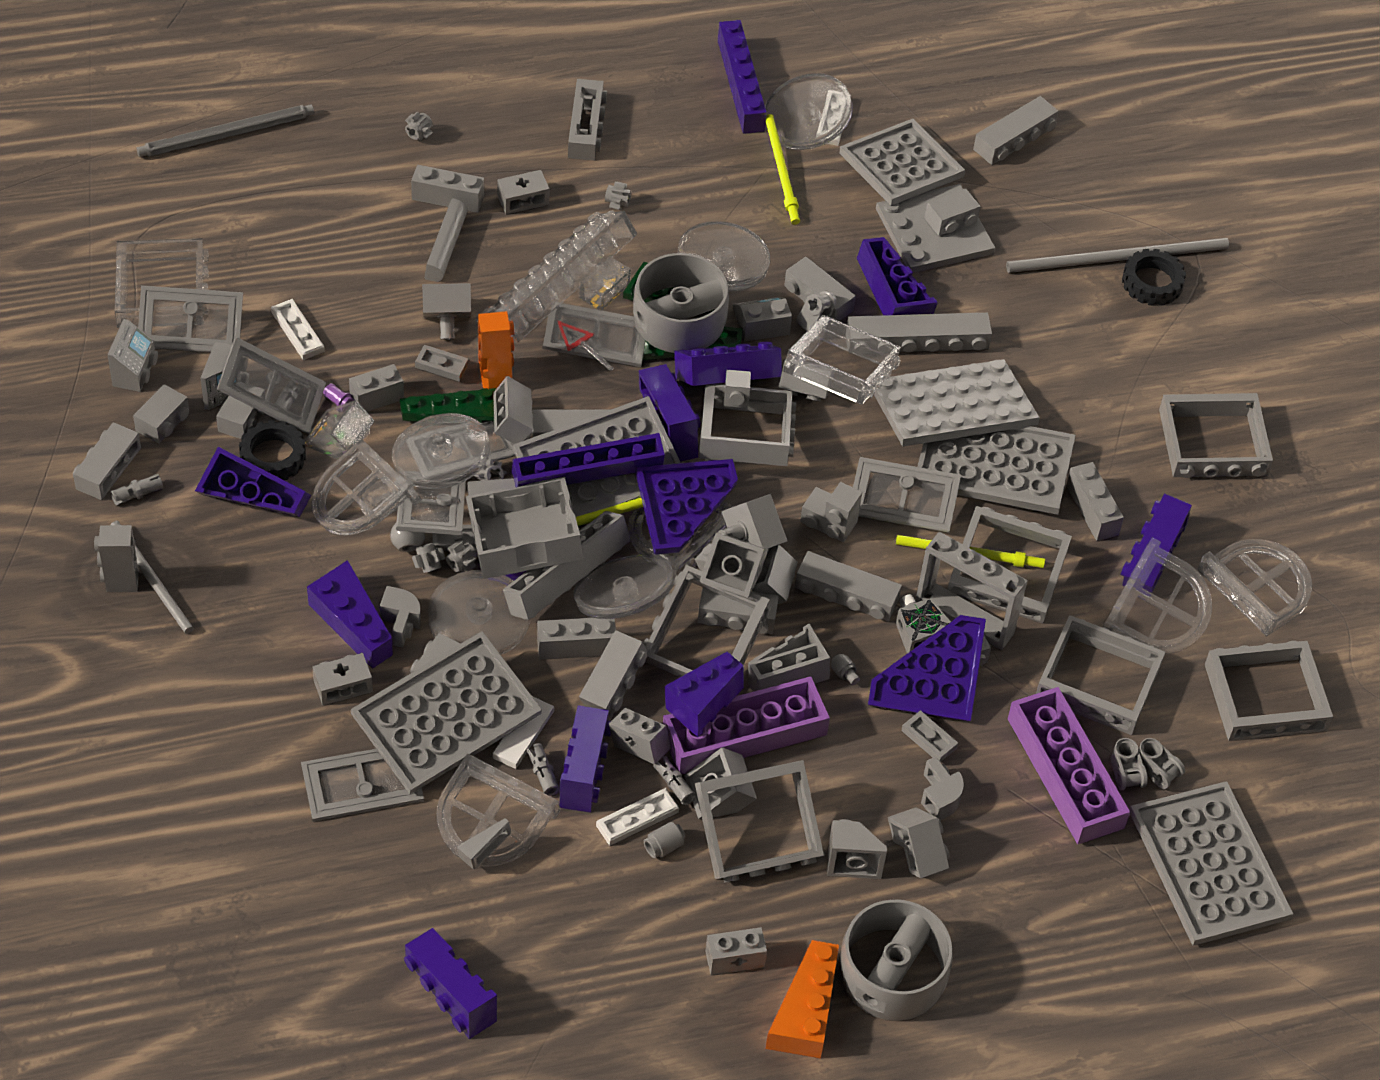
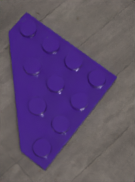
(682, 498)
(935, 675)

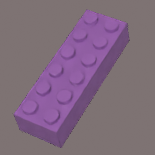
(753, 724)
(1068, 765)

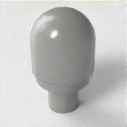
(844, 668)

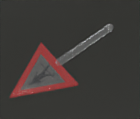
(574, 336)

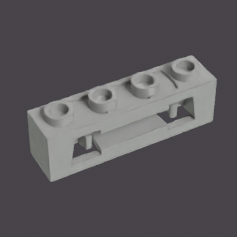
(593, 96)

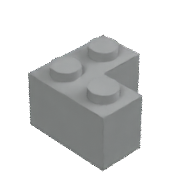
(832, 513)
(921, 841)

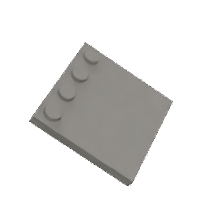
(902, 162)
(920, 244)

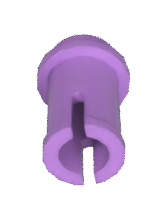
(337, 395)

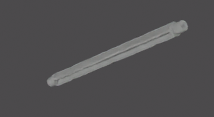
(225, 130)

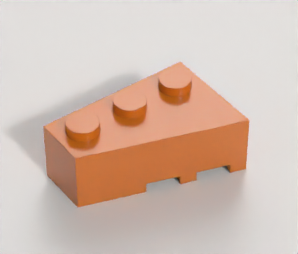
(495, 348)

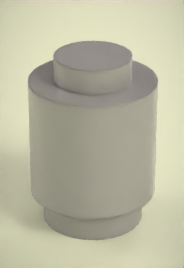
(664, 840)

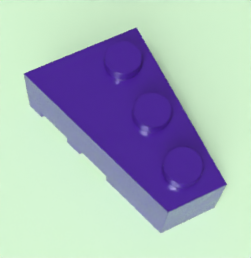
(704, 691)

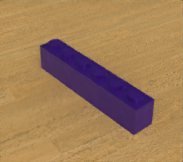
(741, 77)
(590, 461)

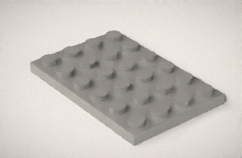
(955, 402)
(620, 423)
(1007, 466)
(445, 712)
(1210, 863)

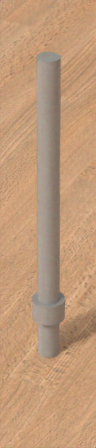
(161, 591)

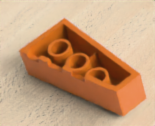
(805, 1009)

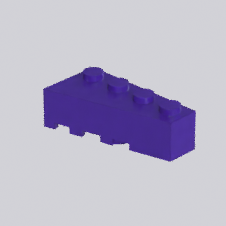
(672, 408)
(1166, 526)
(451, 983)

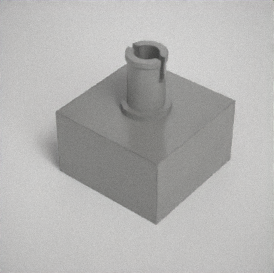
(447, 303)
(755, 523)

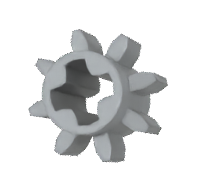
(418, 126)
(618, 195)
(495, 470)
(428, 557)
(461, 557)

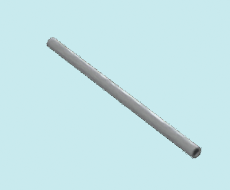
(1113, 255)

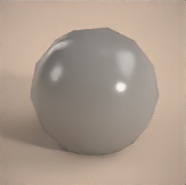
(405, 540)

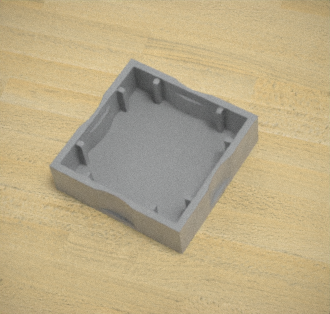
(524, 528)

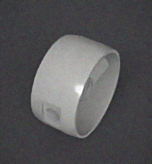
(697, 289)
(915, 928)

